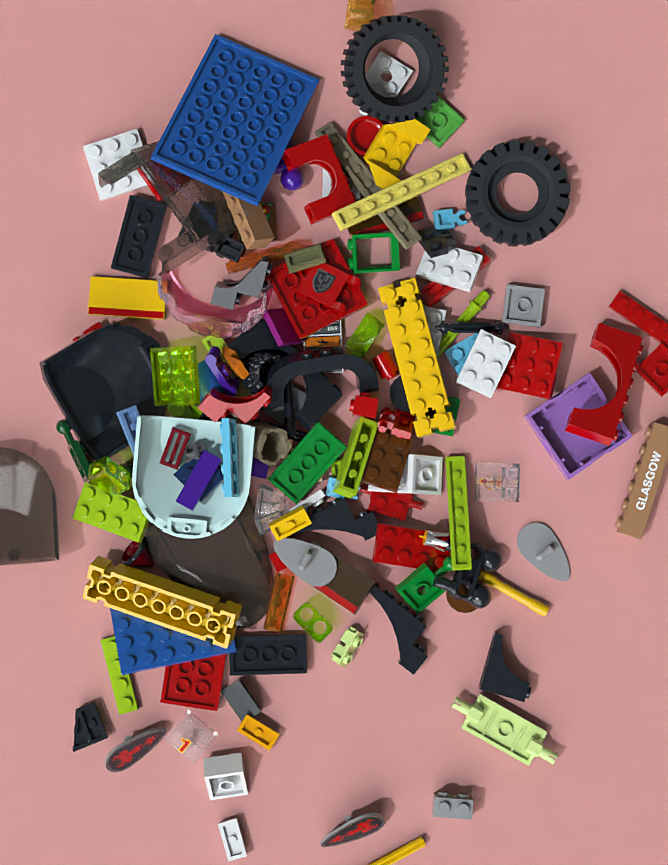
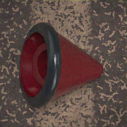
(137, 555)

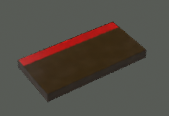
(410, 208)
(348, 586)

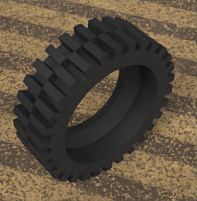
(429, 76)

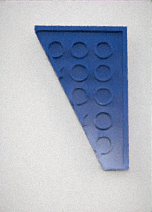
(152, 646)

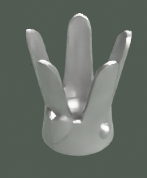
(428, 539)

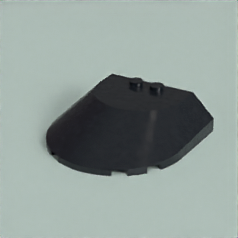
(98, 379)

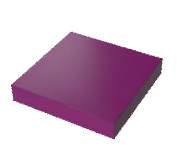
(281, 327)

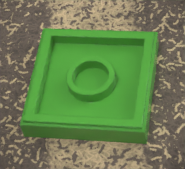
(442, 122)

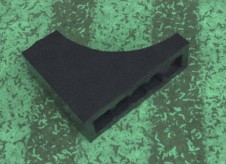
(497, 676)

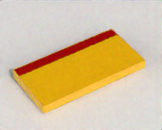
(125, 298)

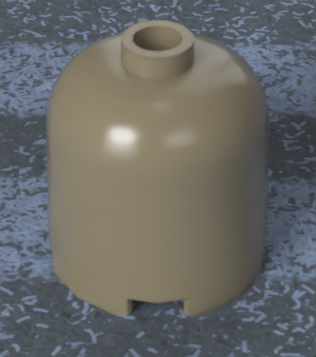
(270, 443)

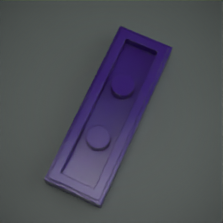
(198, 480)

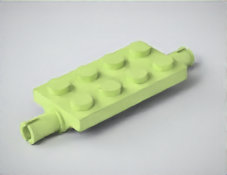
(504, 729)

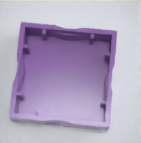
(567, 450)

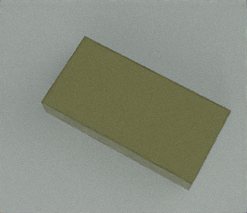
(305, 258)

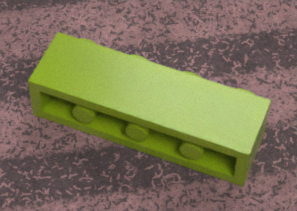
(355, 457)

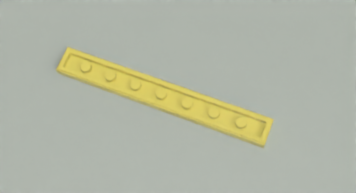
(401, 192)

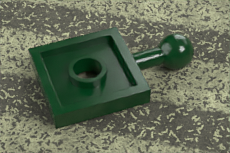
(76, 450)

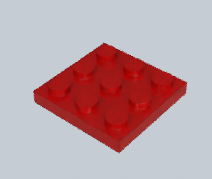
(532, 366)
(194, 683)

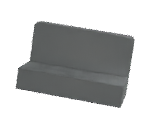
(240, 699)

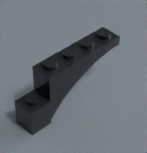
(340, 518)
(406, 628)

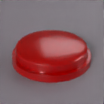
(362, 133)

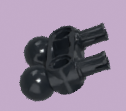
(477, 595)

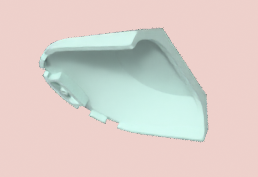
(158, 488)

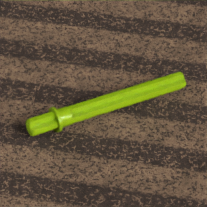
(466, 316)

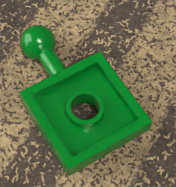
(422, 576)

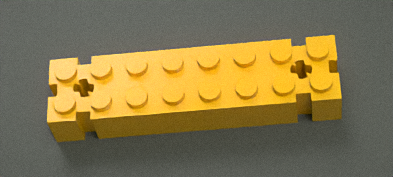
(417, 357)
(162, 601)

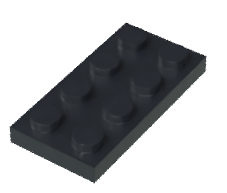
(139, 236)
(269, 655)

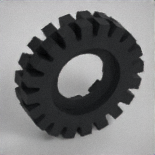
(482, 193)

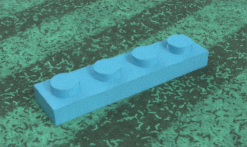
(229, 467)

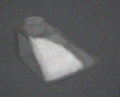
(269, 506)

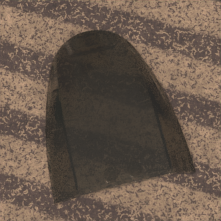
(225, 564)

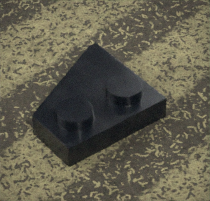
(88, 727)

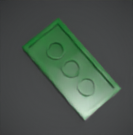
(307, 462)

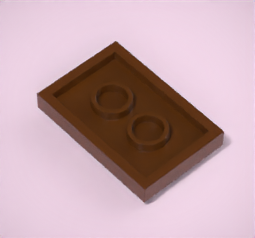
(386, 461)

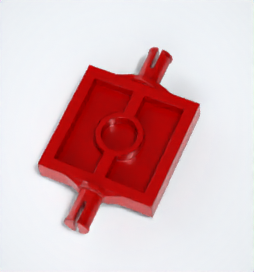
(391, 504)

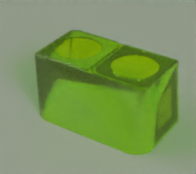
(365, 334)
(112, 477)
(318, 638)

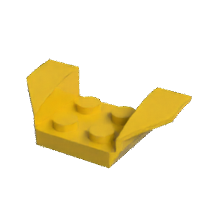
(392, 148)

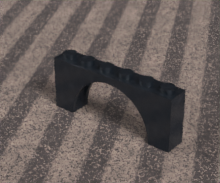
(320, 393)

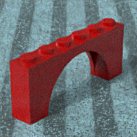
(622, 351)

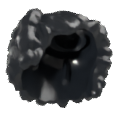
(257, 367)

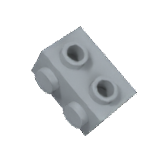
(452, 806)

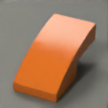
(235, 362)

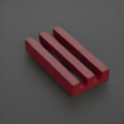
(182, 451)

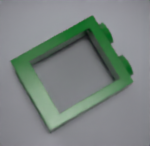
(393, 253)

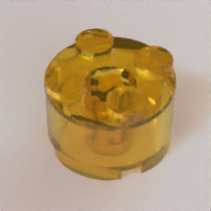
(359, 13)

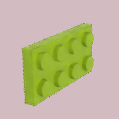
(114, 514)

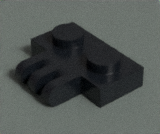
(436, 242)

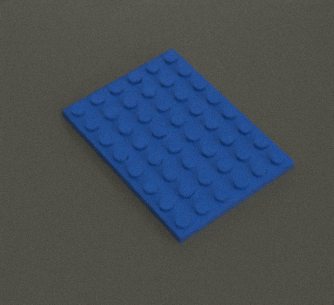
(235, 120)

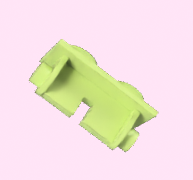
(344, 654)

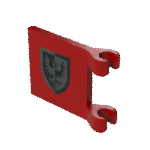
(325, 284)

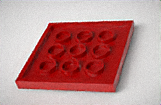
(305, 313)

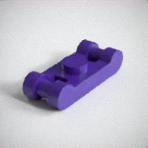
(222, 371)

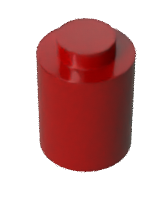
(385, 365)

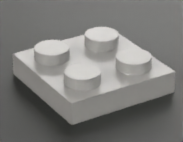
(523, 306)

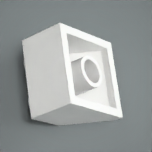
(225, 776)

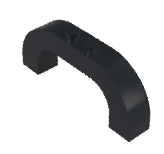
(319, 361)

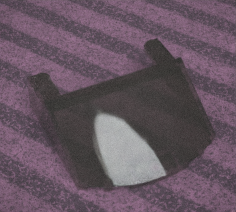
(195, 204)

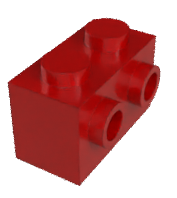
(364, 406)

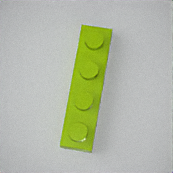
(121, 684)

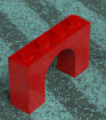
(321, 153)

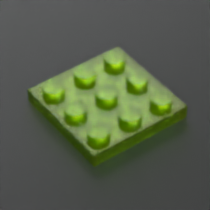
(175, 375)

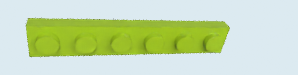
(458, 513)

